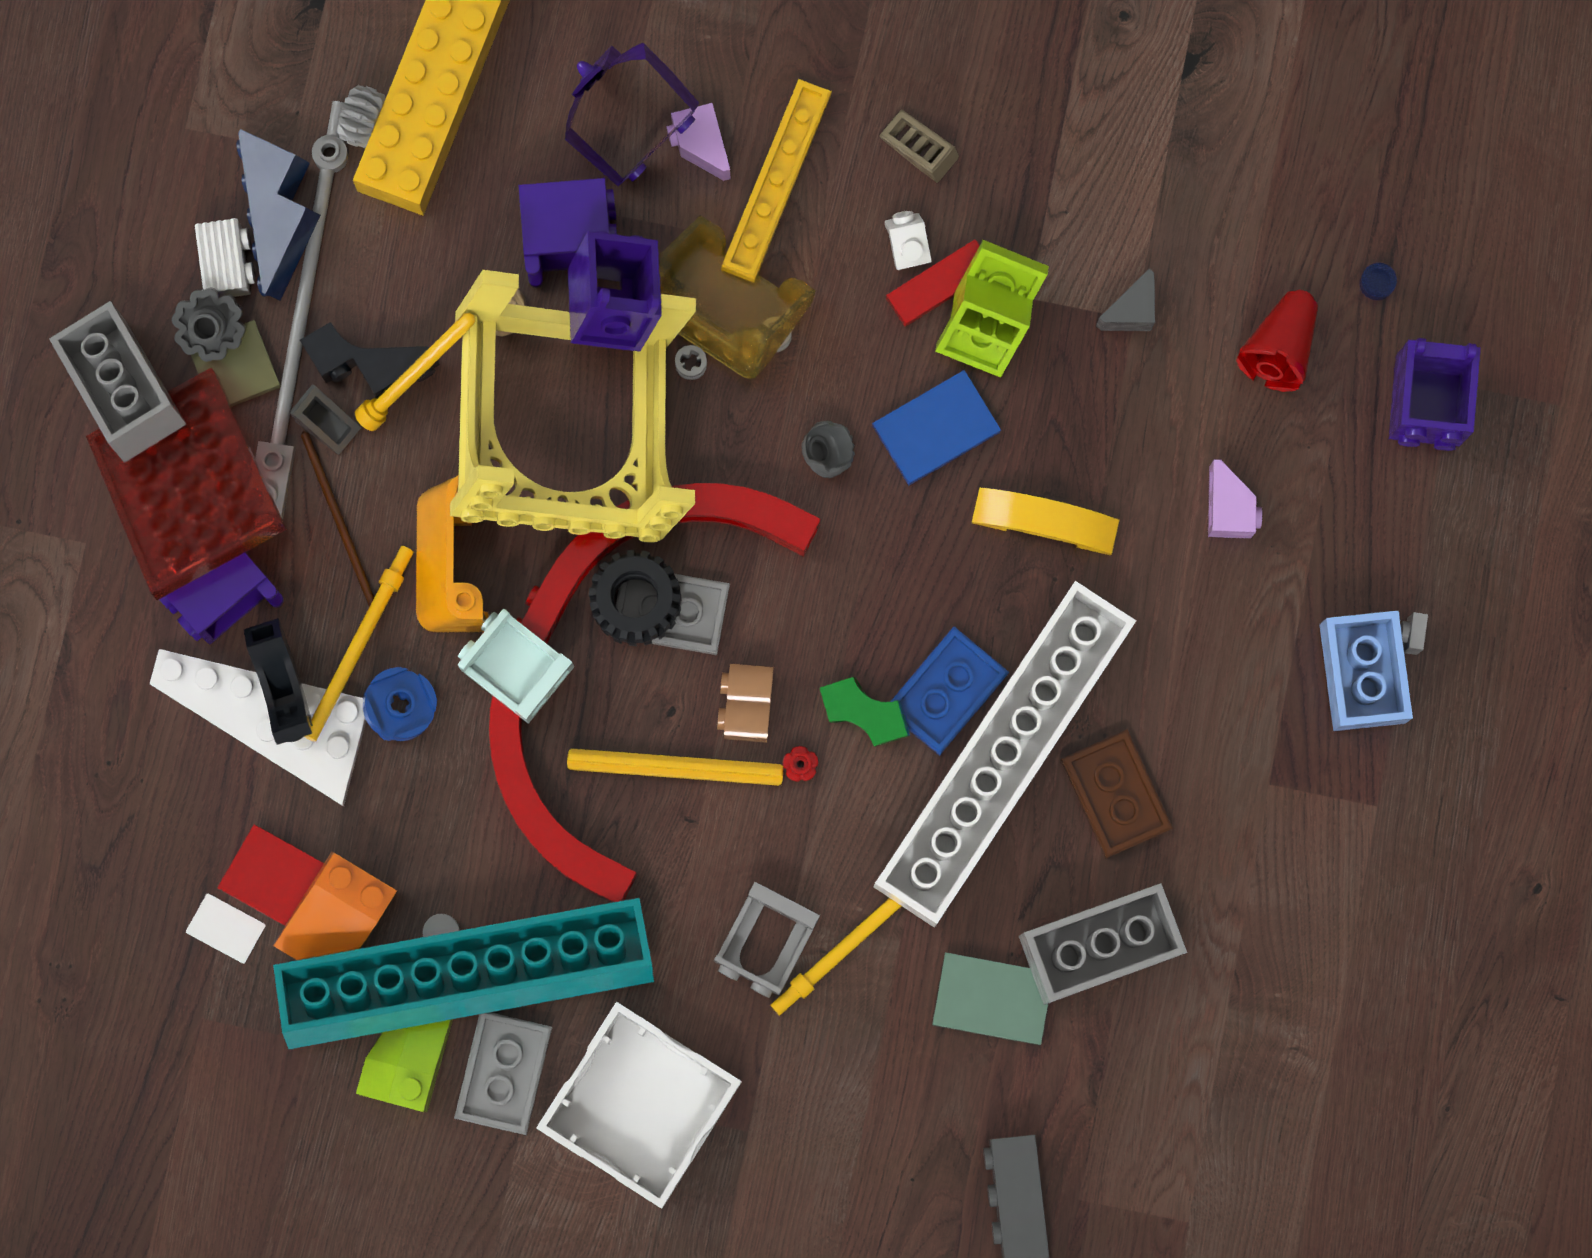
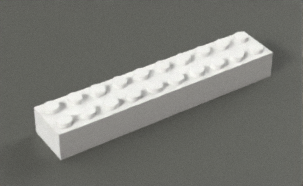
(1004, 754)

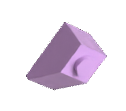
(701, 141)
(1231, 505)

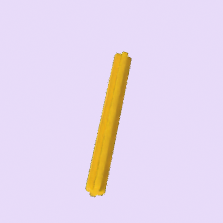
(675, 767)

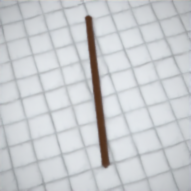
(337, 516)

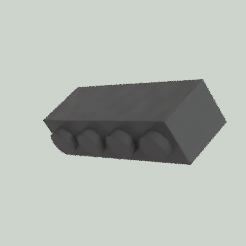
(1016, 1197)

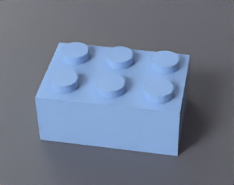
(1365, 670)

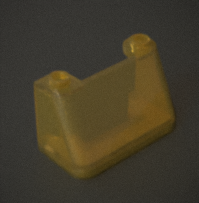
(733, 317)

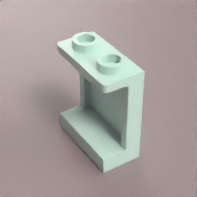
(514, 665)

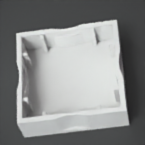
(639, 1105)

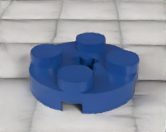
(391, 723)

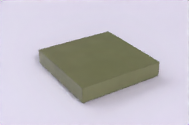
(244, 370)

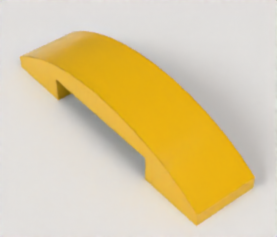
(1045, 519)

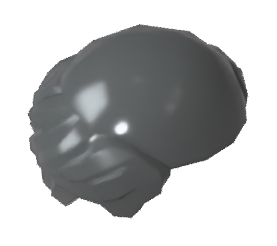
(828, 449)

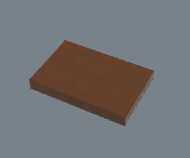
(1116, 794)

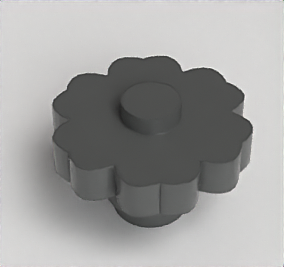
(208, 324)

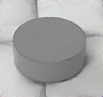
(440, 924)

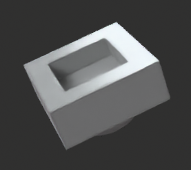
(1414, 633)

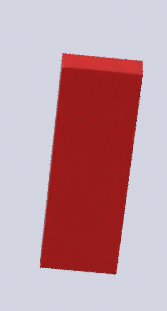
(931, 286)

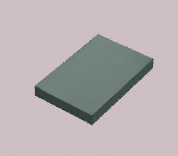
(989, 999)

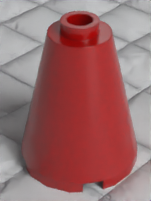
(1282, 343)

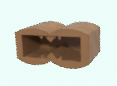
(747, 703)

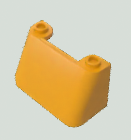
(440, 601)

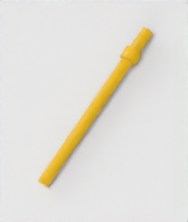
(389, 583)
(803, 984)

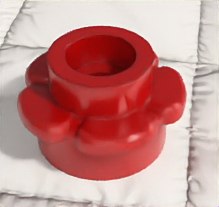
(800, 754)

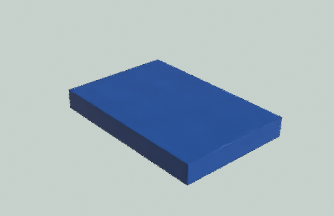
(936, 427)
(948, 690)

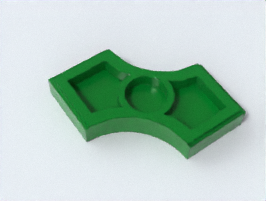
(849, 703)

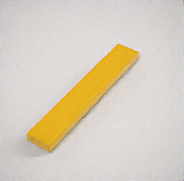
(776, 180)

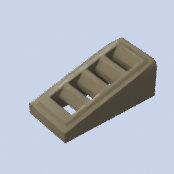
(933, 169)

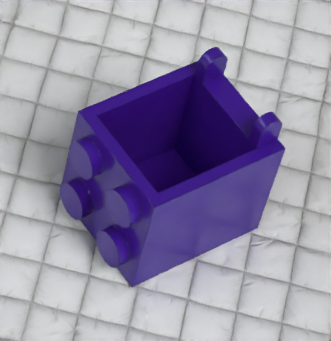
(557, 219)
(608, 315)
(1434, 394)
(221, 598)

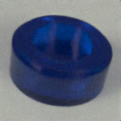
(1378, 281)

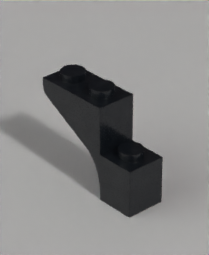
(379, 366)

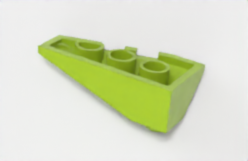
(405, 1065)

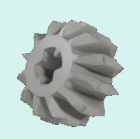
(359, 115)

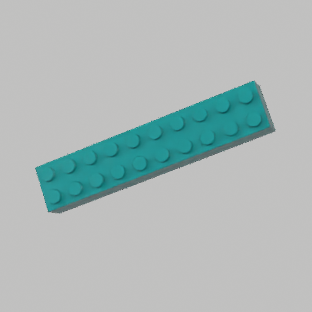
(462, 973)

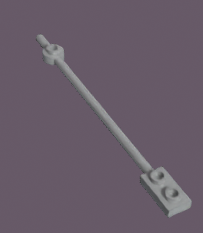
(276, 458)

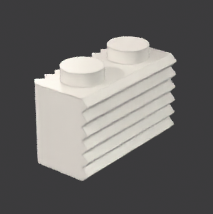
(223, 257)

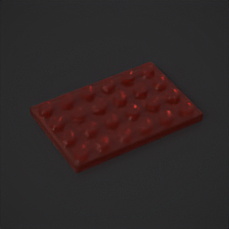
(193, 493)

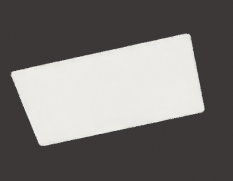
(225, 928)

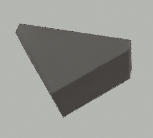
(1133, 309)
(324, 420)

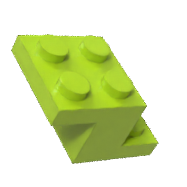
(992, 308)

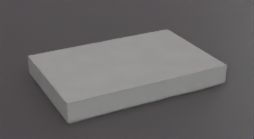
(700, 617)
(503, 1072)

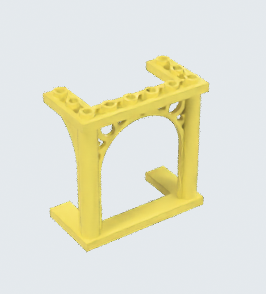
(483, 488)

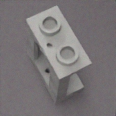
(729, 955)

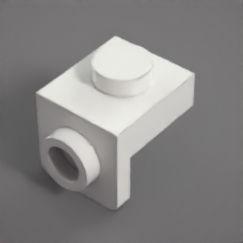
(908, 240)

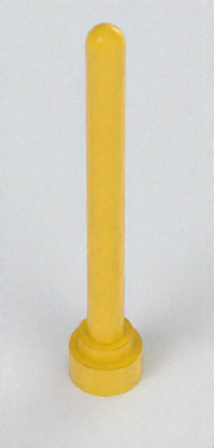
(373, 412)

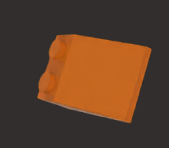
(335, 911)

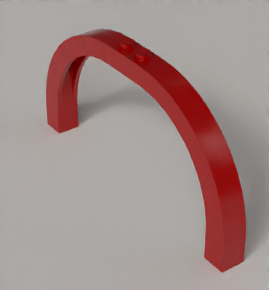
(713, 503)

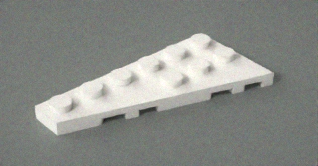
(237, 705)

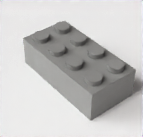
(117, 381)
(1102, 944)

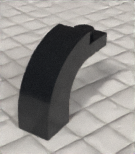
(279, 681)

